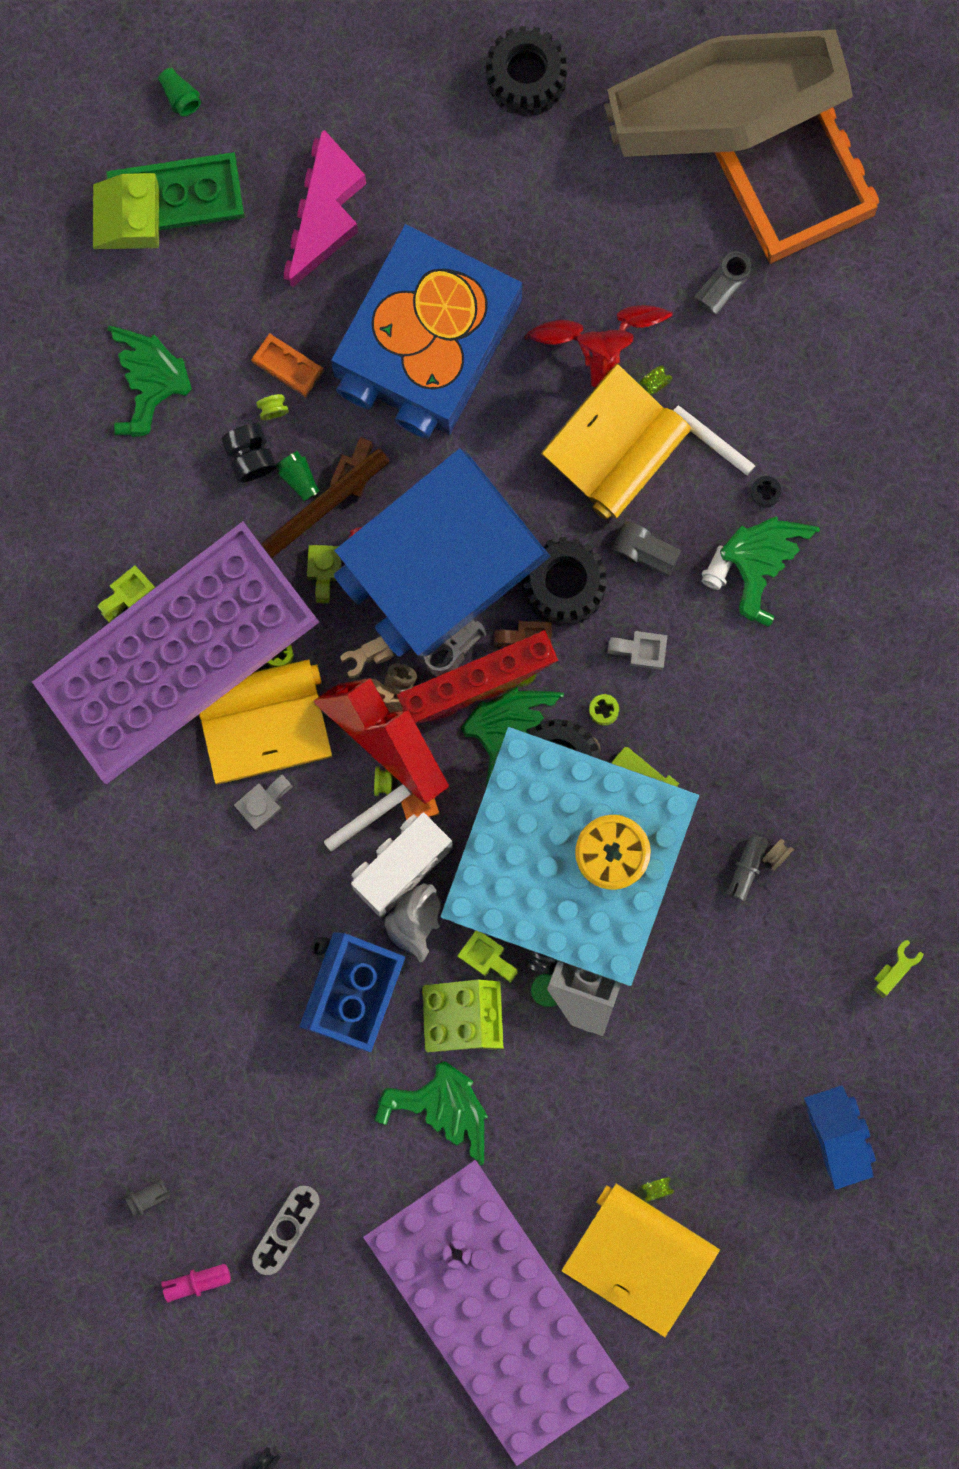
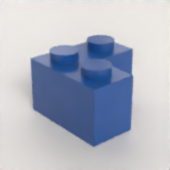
(841, 1136)

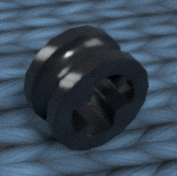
(774, 486)
(541, 963)
(266, 1460)

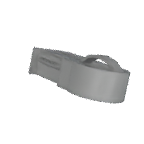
(457, 646)

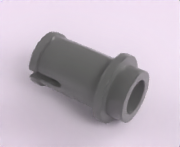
(147, 1197)

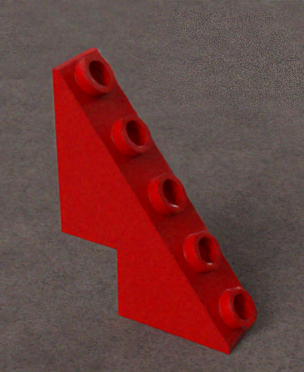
(478, 679)
(386, 736)

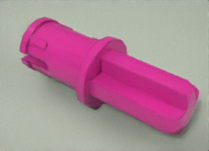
(196, 1282)

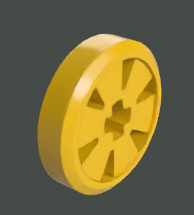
(592, 856)

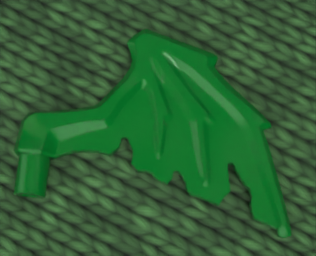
(153, 373)
(759, 553)
(492, 719)
(448, 1105)

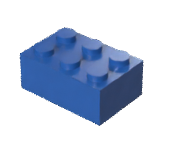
(352, 991)

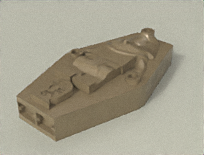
(728, 93)

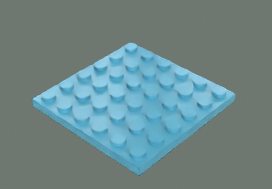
(522, 867)

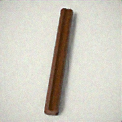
(325, 502)

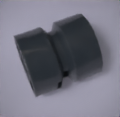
(248, 450)

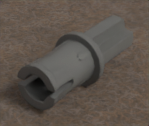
(747, 867)

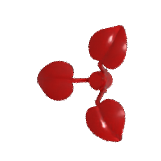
(603, 345)

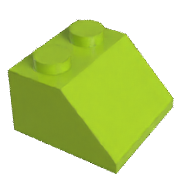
(126, 212)

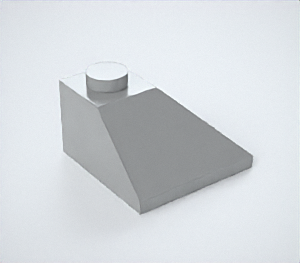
(583, 996)

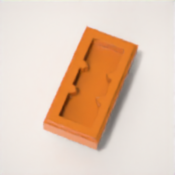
(287, 365)

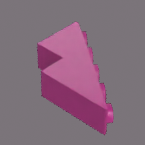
(324, 221)

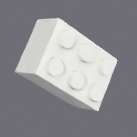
(401, 863)

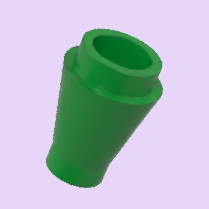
(180, 94)
(297, 474)

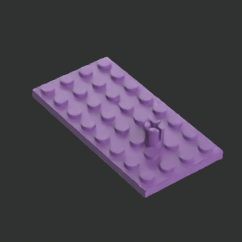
(175, 652)
(496, 1312)

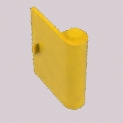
(619, 447)
(266, 715)
(643, 1253)

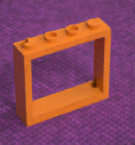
(771, 246)

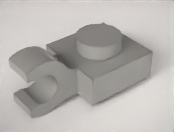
(645, 649)
(260, 804)

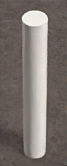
(716, 442)
(367, 817)

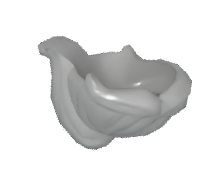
(414, 919)

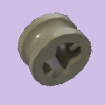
(399, 678)
(777, 854)

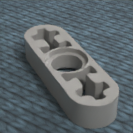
(300, 1228)

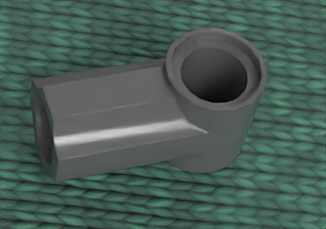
(722, 284)
(641, 547)

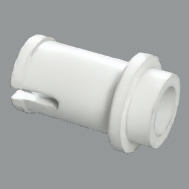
(717, 571)

